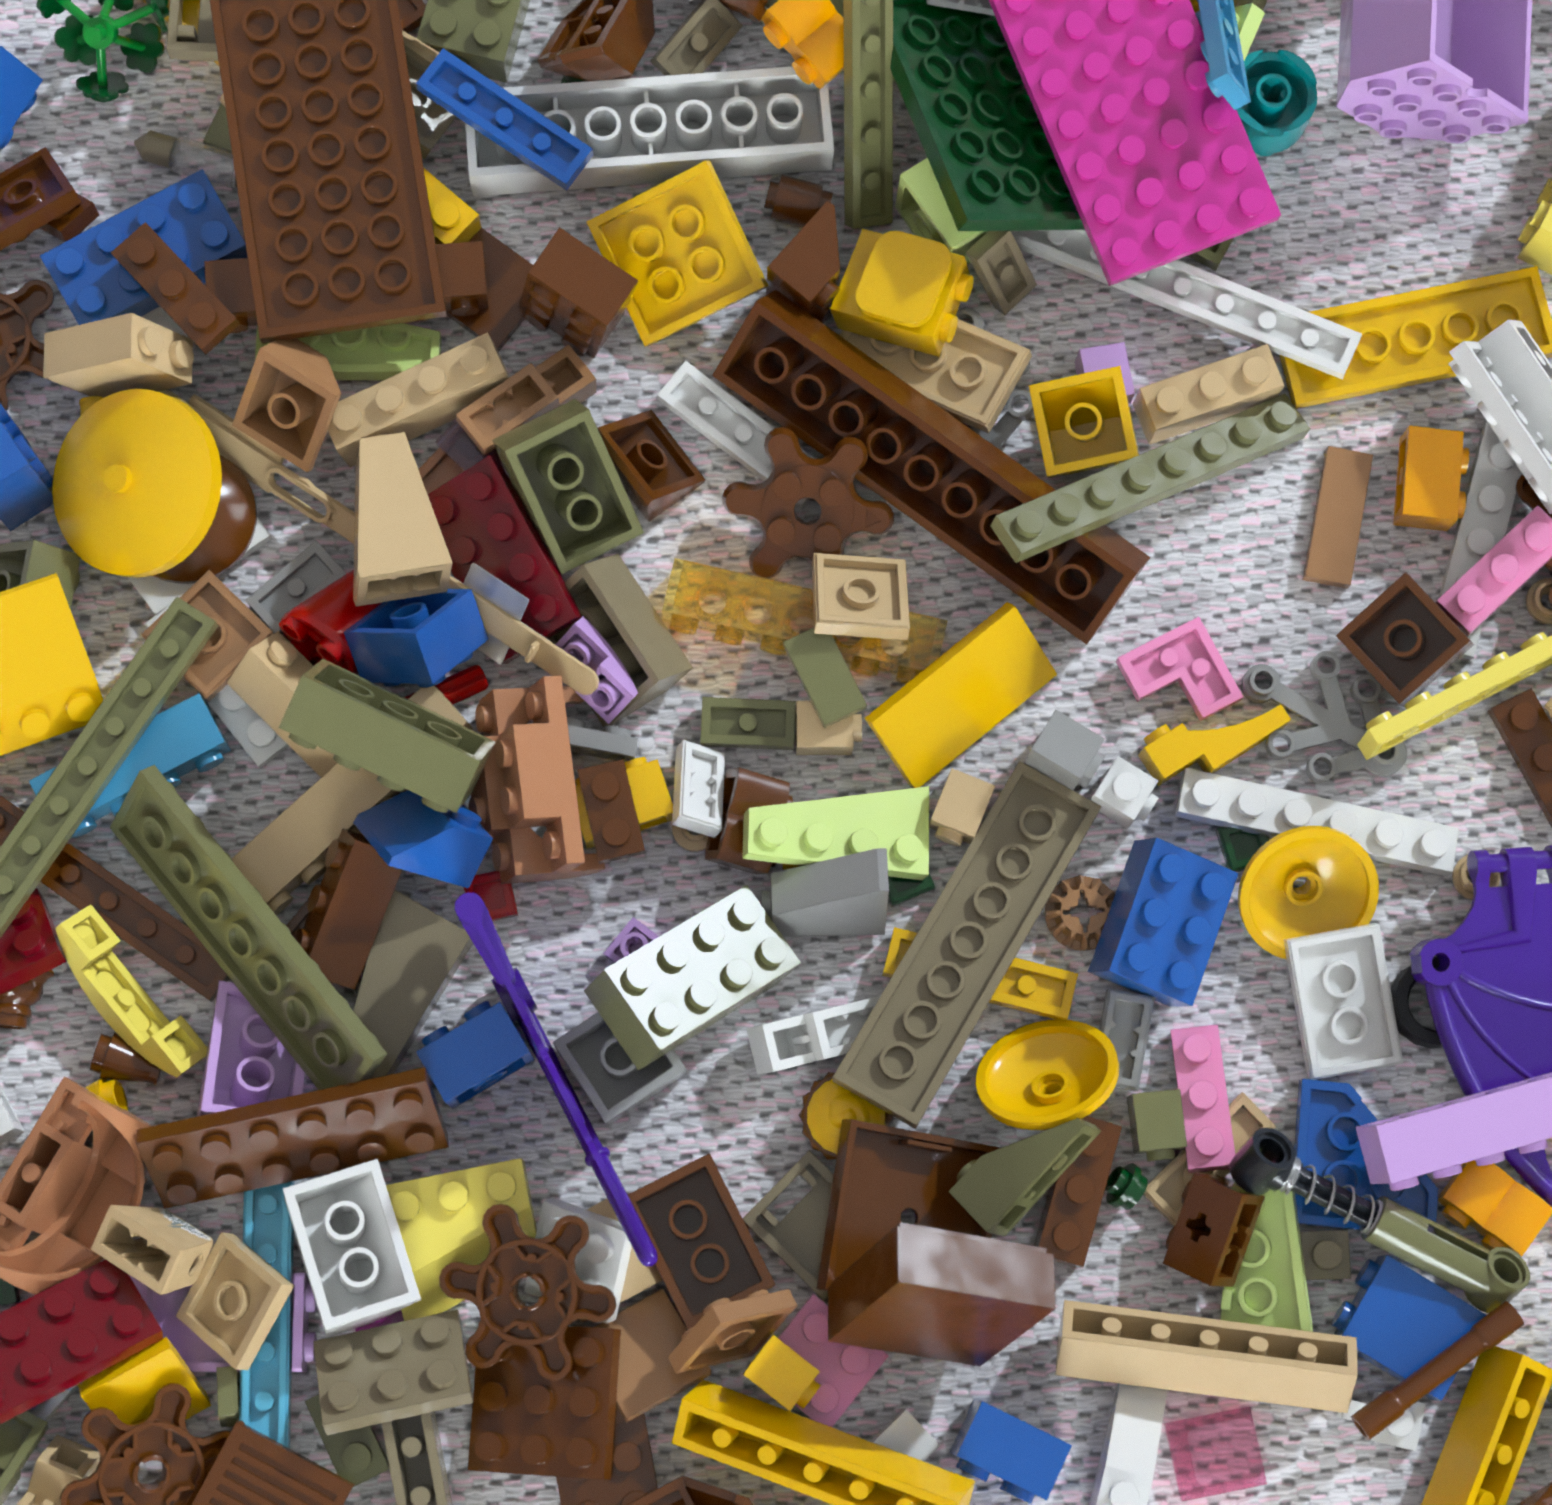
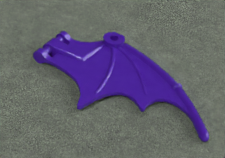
(1497, 985)
(521, 1007)

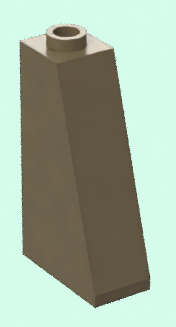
(407, 975)

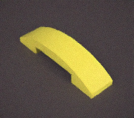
(120, 998)

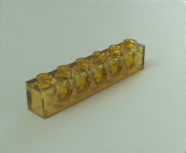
(694, 581)

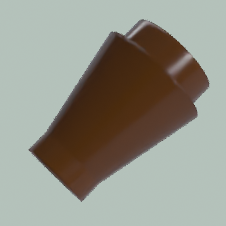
(119, 1061)

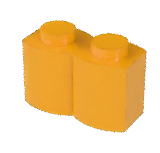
(811, 34)
(1494, 1206)

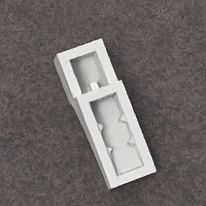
(808, 1036)

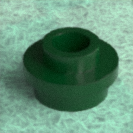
(1125, 1186)

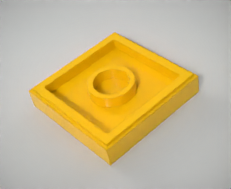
(133, 1383)

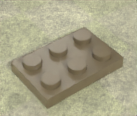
(392, 1372)

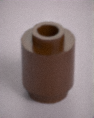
(795, 200)

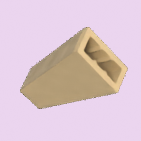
(395, 527)

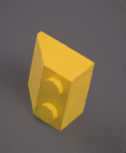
(1083, 422)

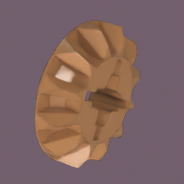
(1065, 898)

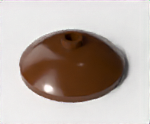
(228, 534)

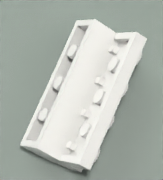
(1514, 393)

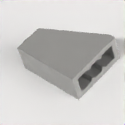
(831, 896)

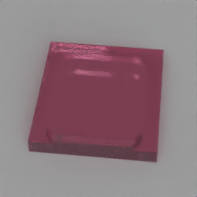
(1215, 1453)

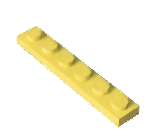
(1459, 694)

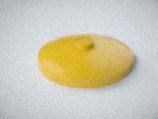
(137, 483)

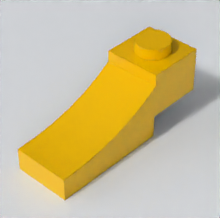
(1174, 750)

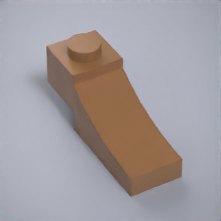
(526, 397)

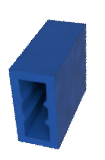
(1403, 1319)

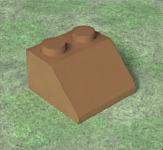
(289, 401)

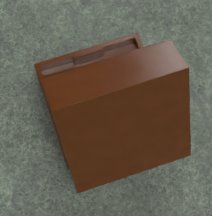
(927, 1284)

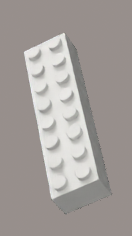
(667, 124)

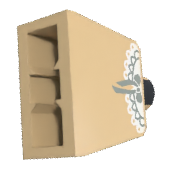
(165, 1255)

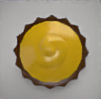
(825, 1109)

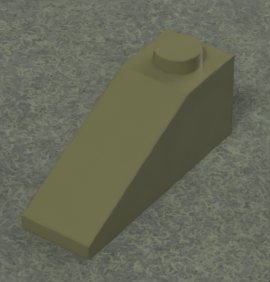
(1012, 1179)

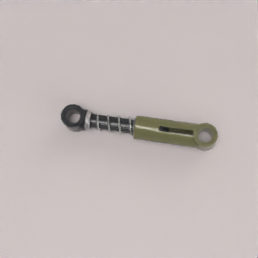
(1483, 1274)

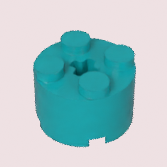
(1293, 96)

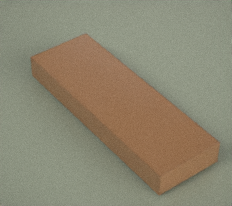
(1337, 517)

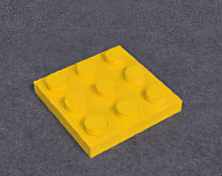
(682, 251)

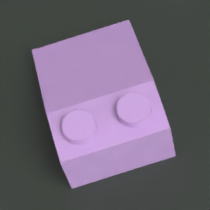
(244, 1058)

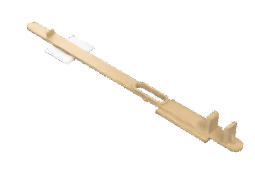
(497, 602)

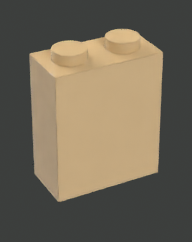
(118, 356)

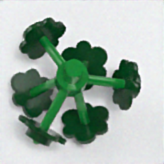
(88, 36)

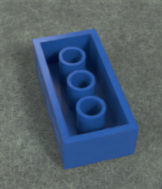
(182, 215)

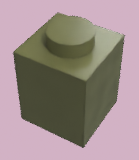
(1157, 1124)

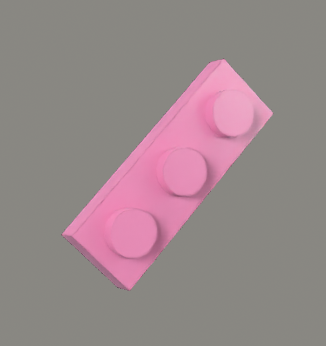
(1499, 572)
(1203, 1098)

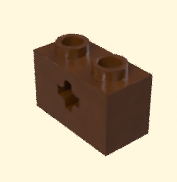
(1217, 1252)

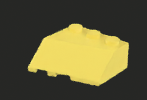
(444, 1225)

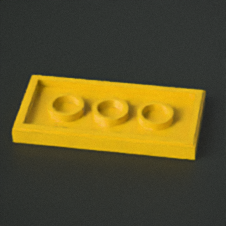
(961, 696)

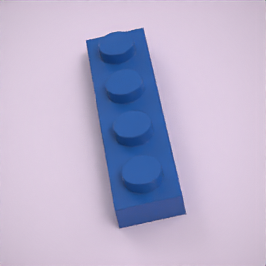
(504, 119)

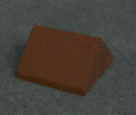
(649, 463)

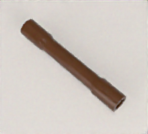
(1394, 1402)

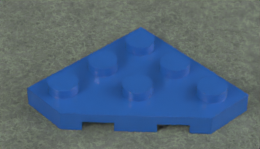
(1330, 1143)

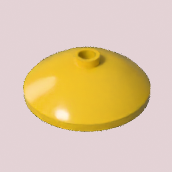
(1337, 892)
(1047, 1074)

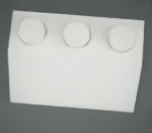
(351, 1247)

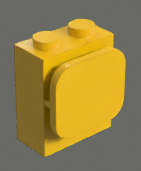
(902, 291)

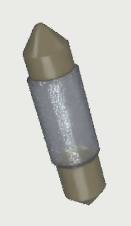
(187, 157)

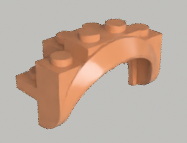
(531, 784)
(67, 1187)

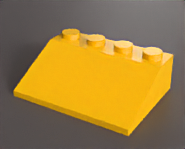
(43, 666)

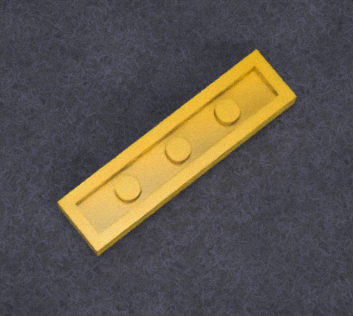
(1025, 986)

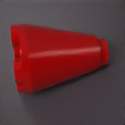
(320, 621)

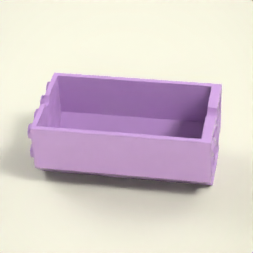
(1435, 66)

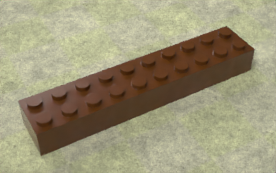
(921, 460)

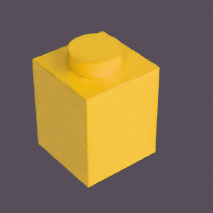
(783, 1374)

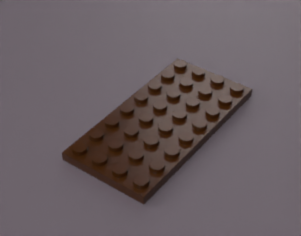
(327, 165)

